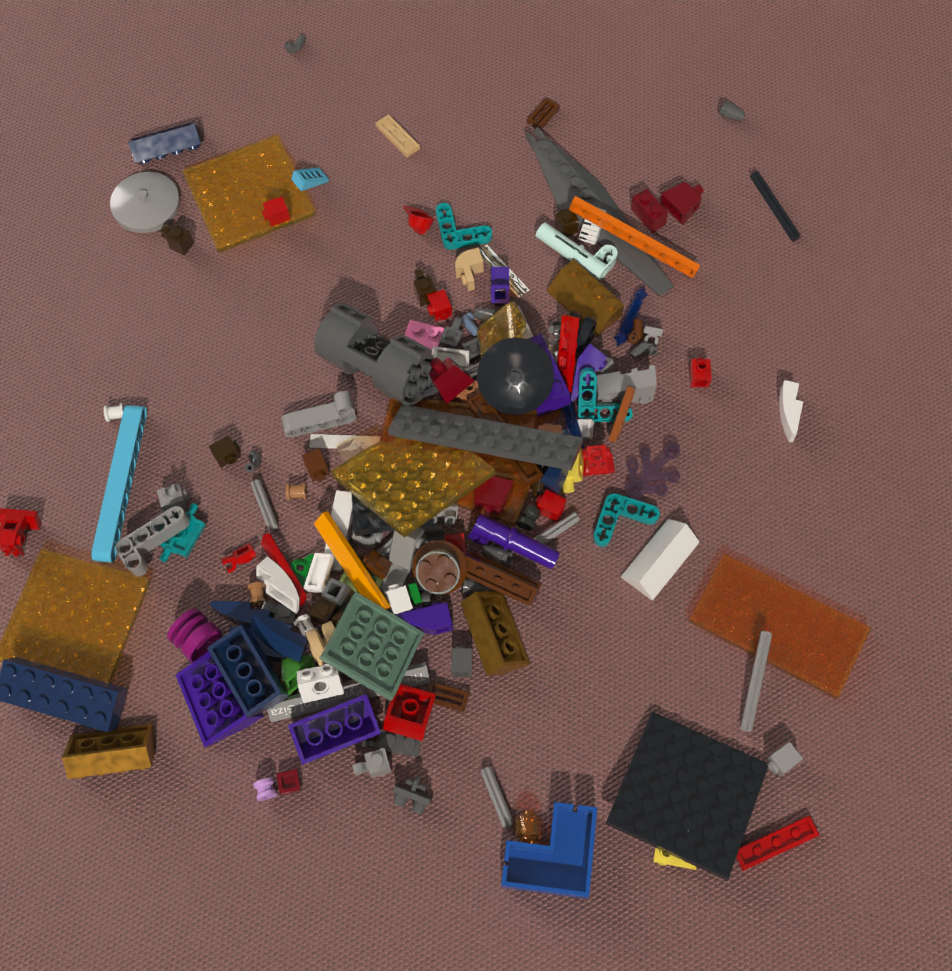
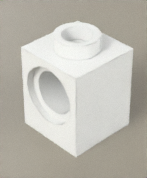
(398, 598)

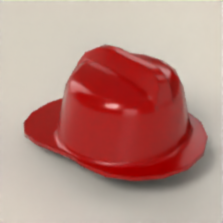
(418, 219)

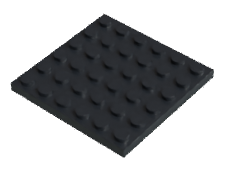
(688, 795)

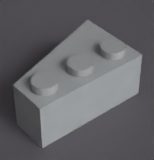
(612, 386)

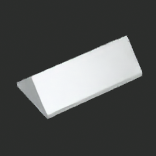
(661, 558)

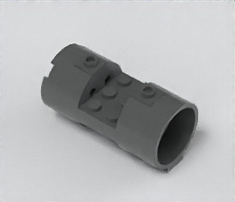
(353, 344)

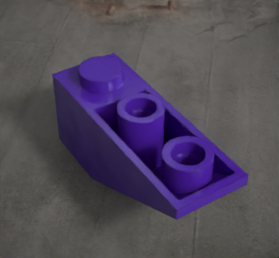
(591, 358)
(430, 619)

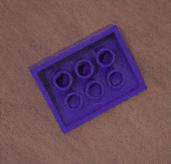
(212, 701)

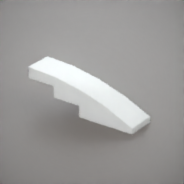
(343, 518)

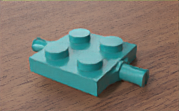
(186, 539)

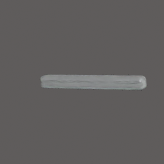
(756, 681)

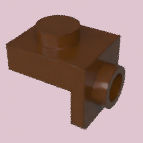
(376, 564)

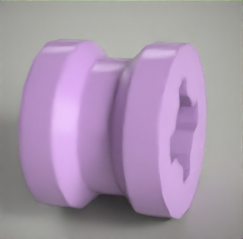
(265, 789)

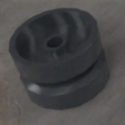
(586, 330)

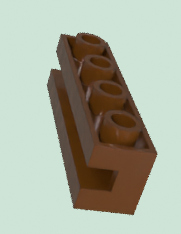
(502, 578)

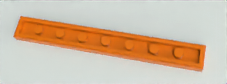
(634, 237)

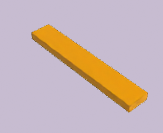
(349, 560)

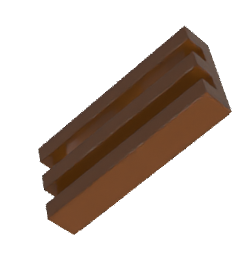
(548, 115)
(453, 690)

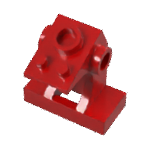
(597, 460)
(13, 540)

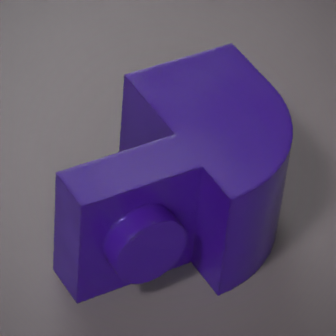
(499, 284)

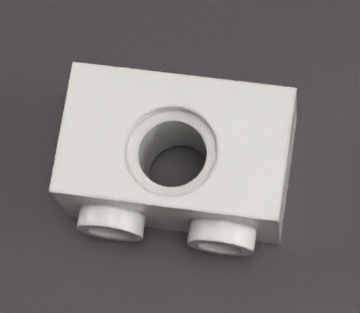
(319, 683)

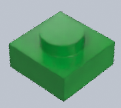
(414, 594)

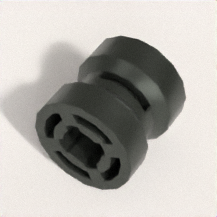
(528, 517)

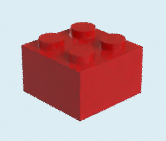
(409, 712)

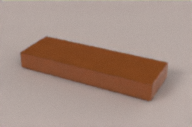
(623, 411)

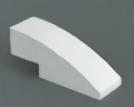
(790, 409)
(278, 584)

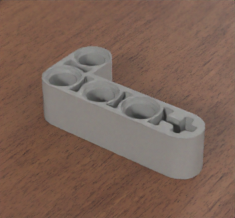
(320, 417)
(179, 521)

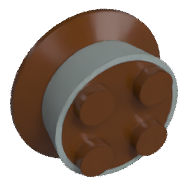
(440, 567)

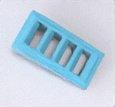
(304, 184)

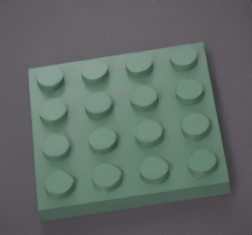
(372, 646)

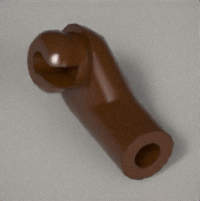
(637, 333)

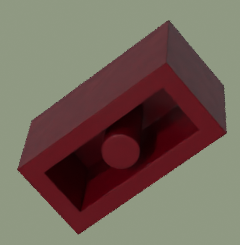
(649, 210)

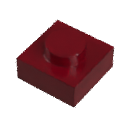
(289, 782)

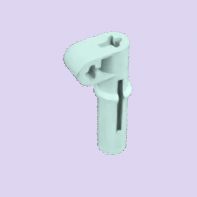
(570, 250)

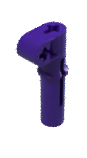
(488, 529)

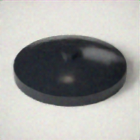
(515, 375)

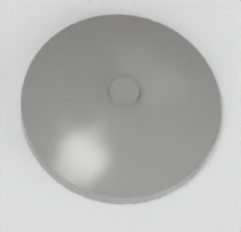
(145, 202)

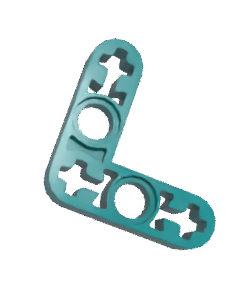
(457, 235)
(591, 404)
(621, 509)

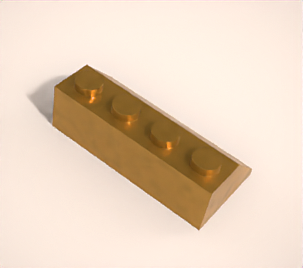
(582, 292)
(494, 632)
(109, 751)

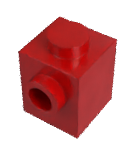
(275, 211)
(439, 305)
(700, 372)
(551, 505)

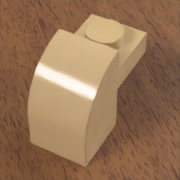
(466, 265)

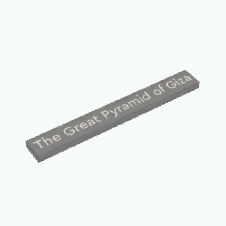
(294, 706)

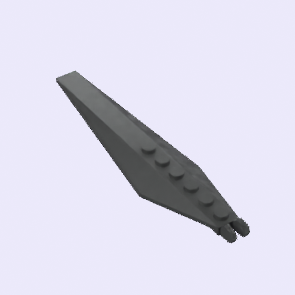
(569, 180)

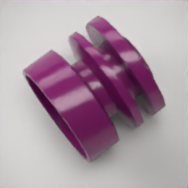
(193, 634)

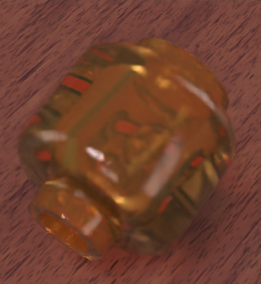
(528, 827)

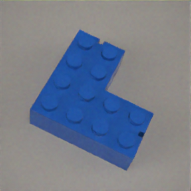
(562, 866)

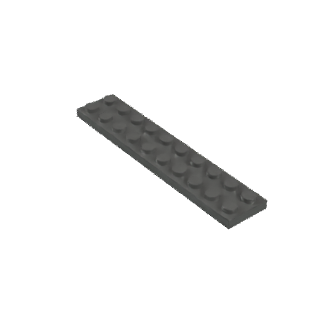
(486, 437)

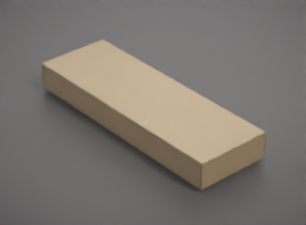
(397, 136)

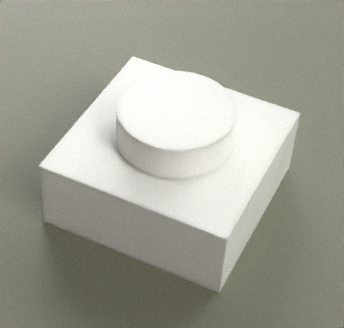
(586, 427)

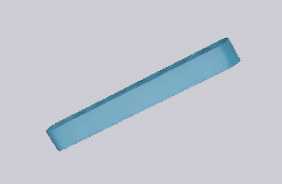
(119, 484)

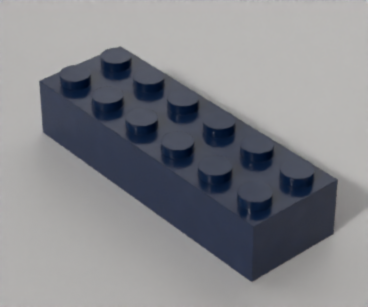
(61, 694)

